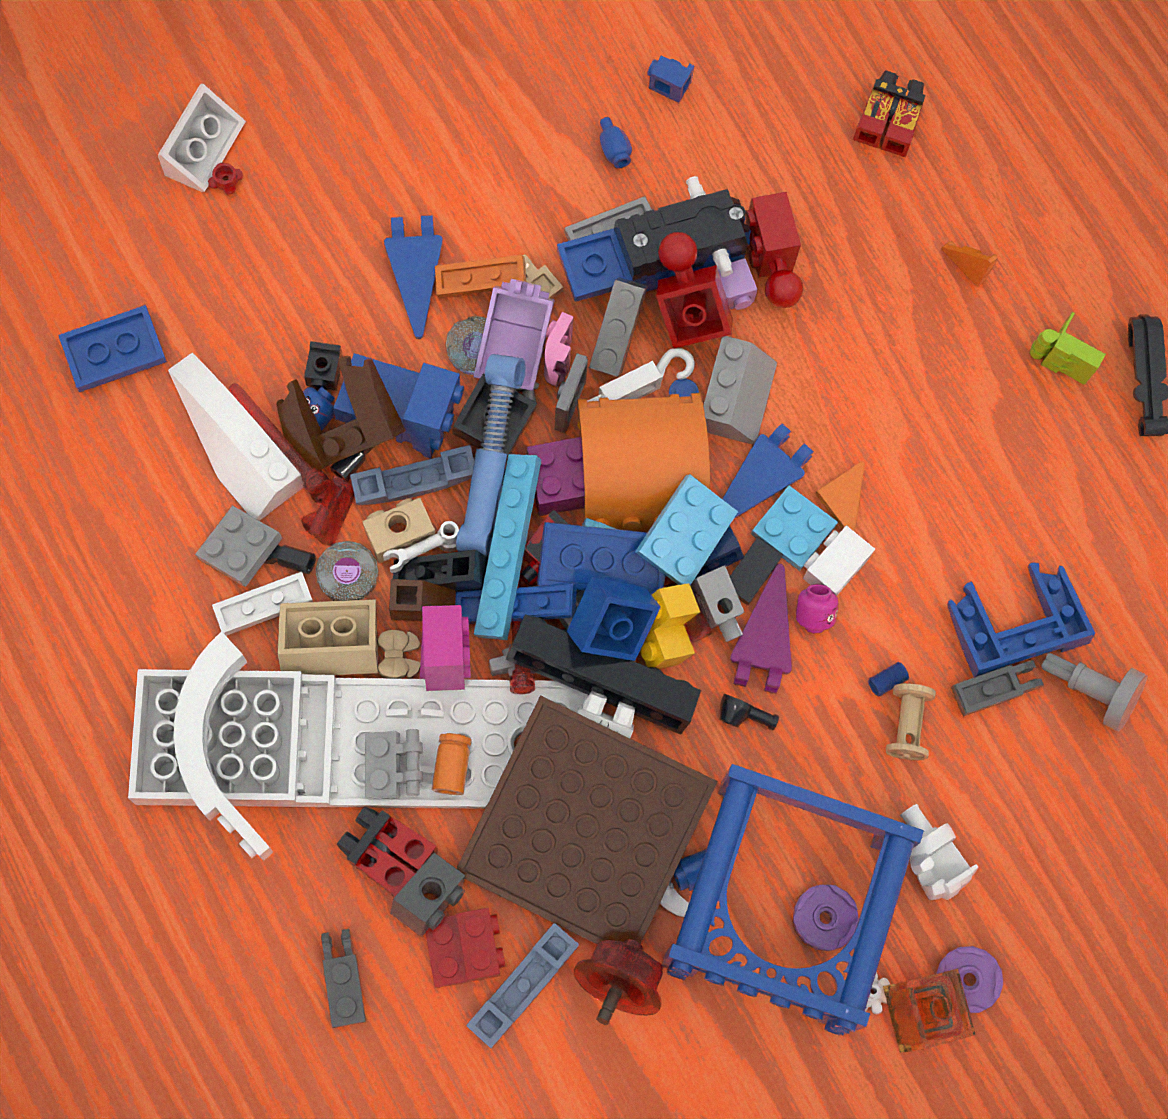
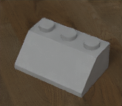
(738, 390)

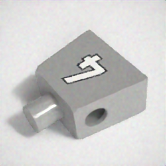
(716, 589)

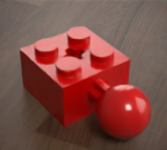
(775, 247)
(691, 301)

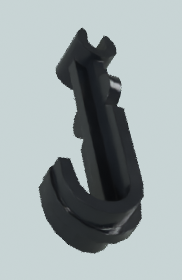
(1148, 345)

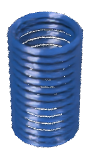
(889, 678)

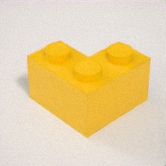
(667, 639)

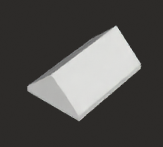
(200, 139)

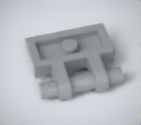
(383, 764)

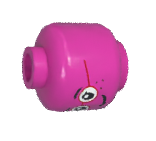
(817, 608)

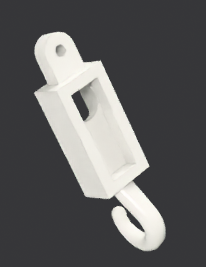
(645, 378)

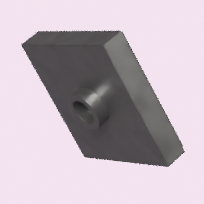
(570, 392)

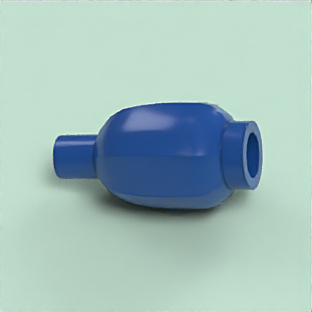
(615, 144)

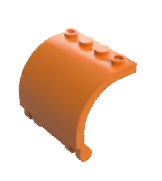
(639, 456)

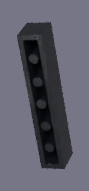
(647, 689)

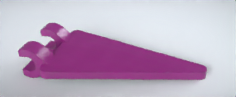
(766, 636)

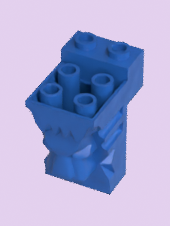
(420, 399)

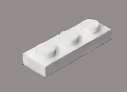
(260, 603)

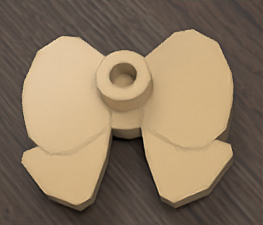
(394, 644)

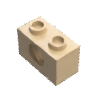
(408, 512)

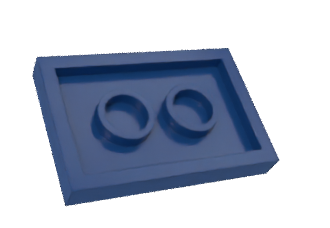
(112, 348)

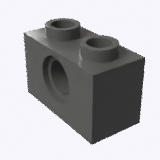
(435, 878)

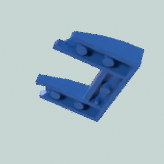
(1062, 629)

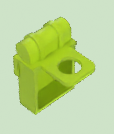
(1066, 353)

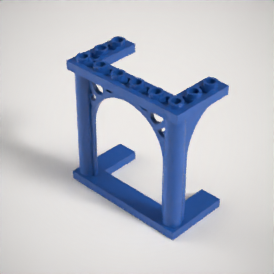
(846, 1008)

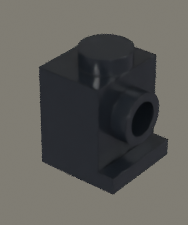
(323, 355)

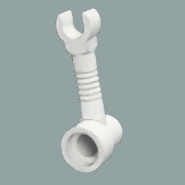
(445, 543)

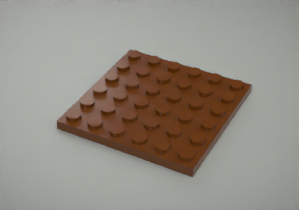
(585, 826)

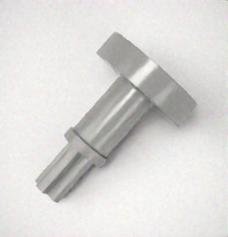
(1118, 696)

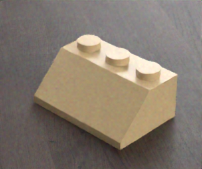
(328, 637)

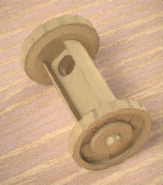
(910, 721)

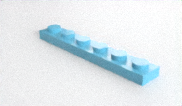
(507, 547)

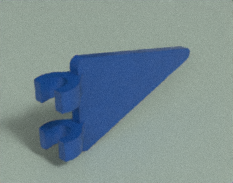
(413, 266)
(766, 471)

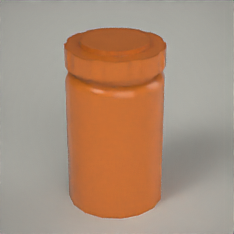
(451, 764)

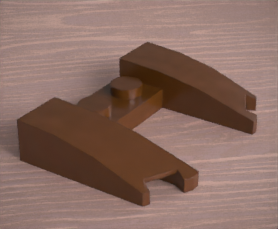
(374, 421)

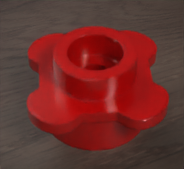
(225, 170)

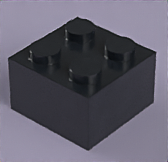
(471, 420)

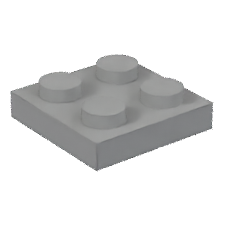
(238, 546)

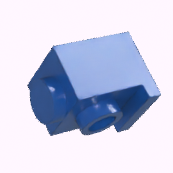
(670, 78)

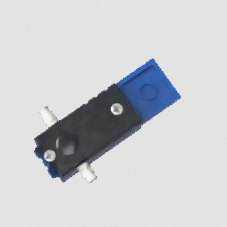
(633, 244)

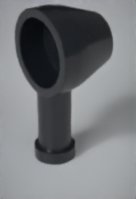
(736, 711)

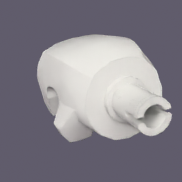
(936, 859)

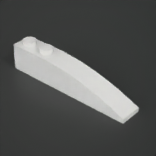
(234, 442)

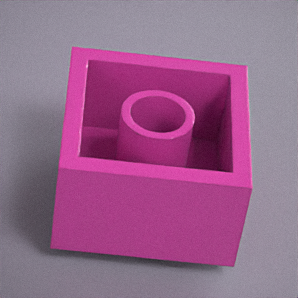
(445, 647)

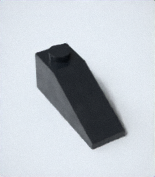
(452, 570)

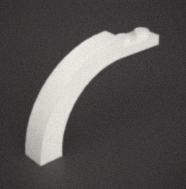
(191, 724)

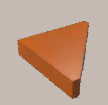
(971, 261)
(843, 496)

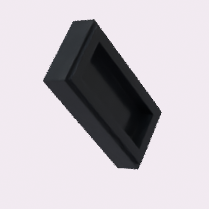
(754, 570)

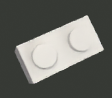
(839, 561)

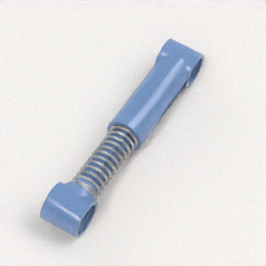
(504, 376)

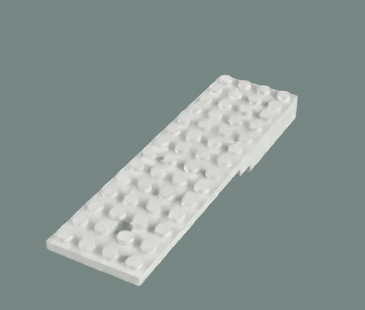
(303, 736)

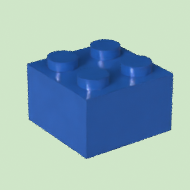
(613, 619)

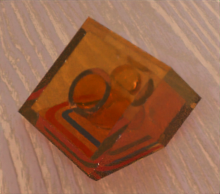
(929, 1011)

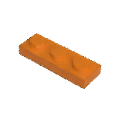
(478, 275)

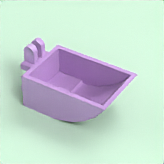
(516, 326)

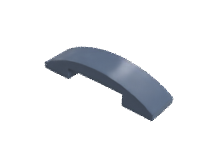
(413, 479)
(523, 985)

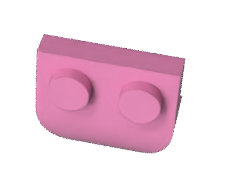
(558, 350)

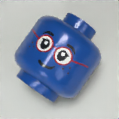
(320, 404)

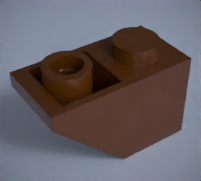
(410, 596)

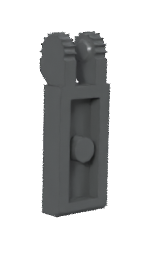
(994, 688)
(343, 983)

